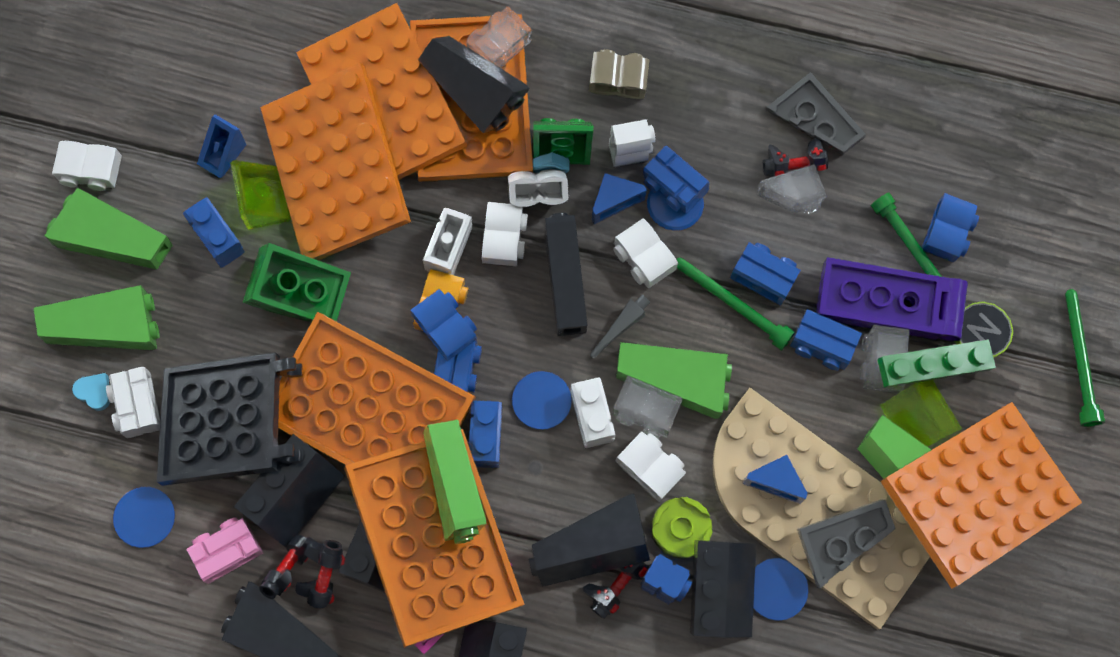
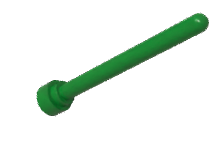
(886, 208)
(778, 334)
(1091, 412)

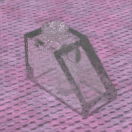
(794, 190)

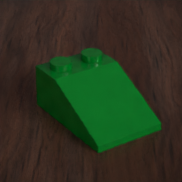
(566, 138)
(295, 284)

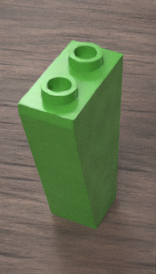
(105, 232)
(101, 320)
(687, 374)
(890, 447)
(454, 482)

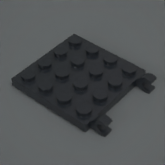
(223, 419)

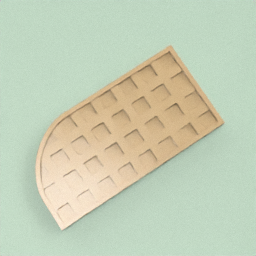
(761, 433)

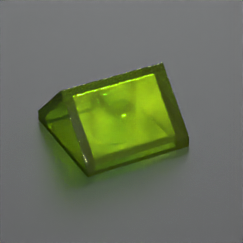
(259, 194)
(922, 413)

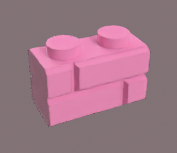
(224, 550)

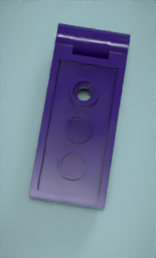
(876, 295)

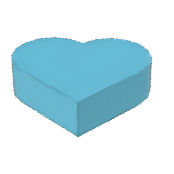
(551, 161)
(92, 391)

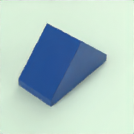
(221, 146)
(615, 196)
(778, 479)

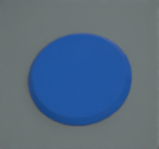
(669, 218)
(541, 400)
(144, 517)
(779, 589)

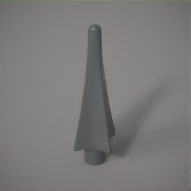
(628, 317)

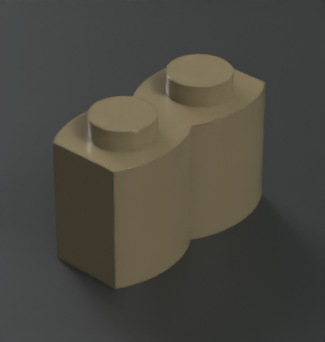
(619, 74)

